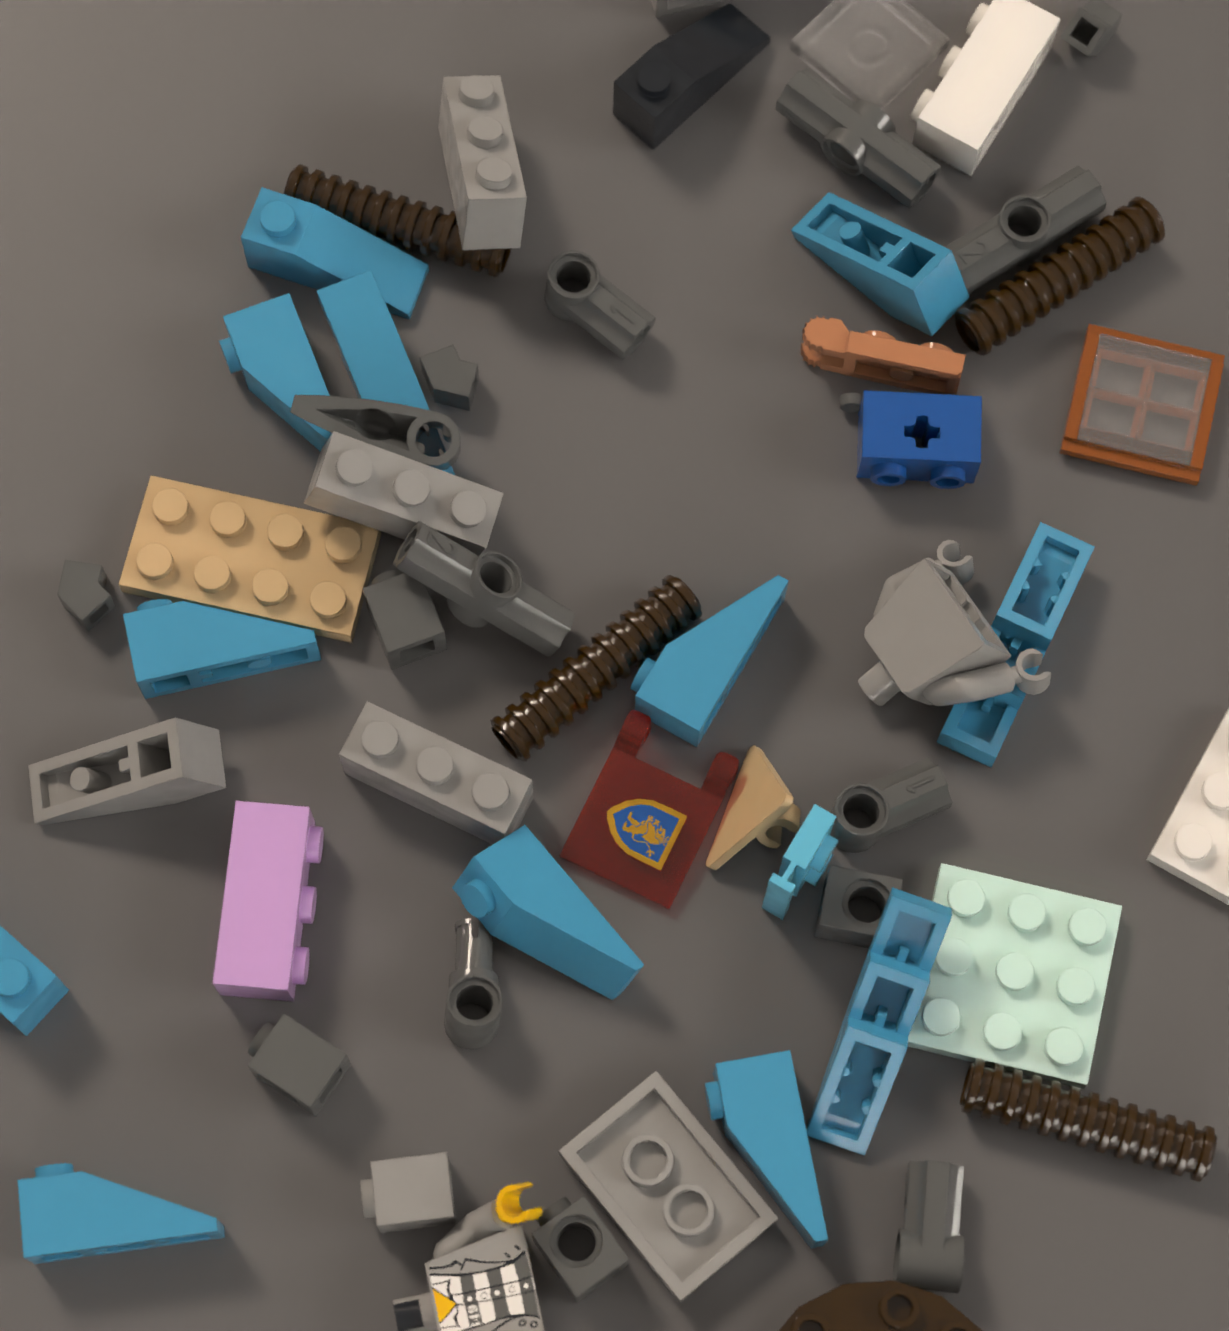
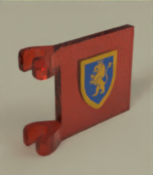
(644, 823)

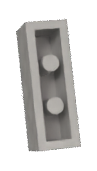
(482, 162)
(397, 492)
(435, 775)

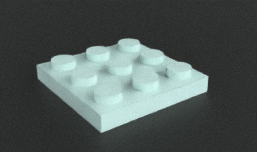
(1017, 976)

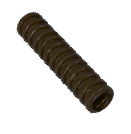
(393, 218)
(1060, 275)
(596, 667)
(1089, 1120)

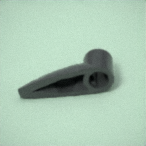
(382, 425)

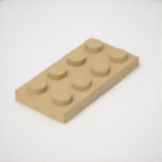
(250, 557)

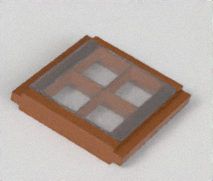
(1142, 404)

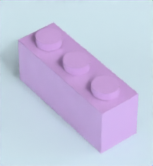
(267, 901)

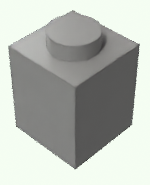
(409, 1192)

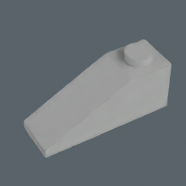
(129, 772)

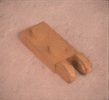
(881, 358)

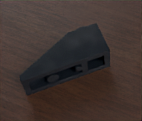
(684, 73)

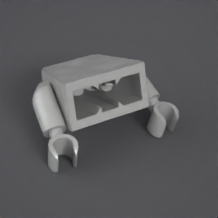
(938, 641)

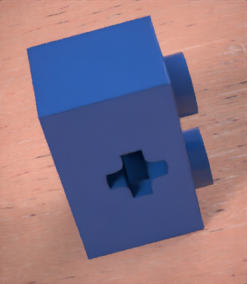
(948, 431)

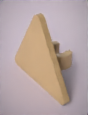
(755, 809)

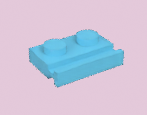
(803, 861)

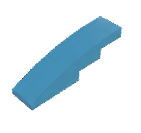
(374, 348)
(1023, 622)
(878, 1021)

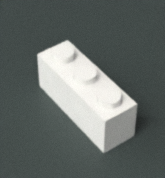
(983, 81)

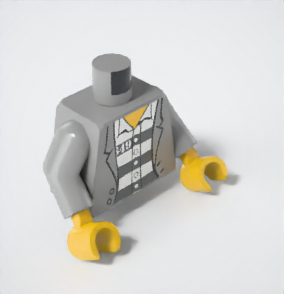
(479, 1274)

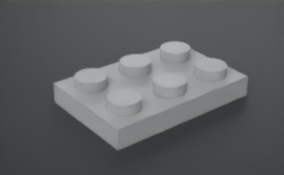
(668, 1186)

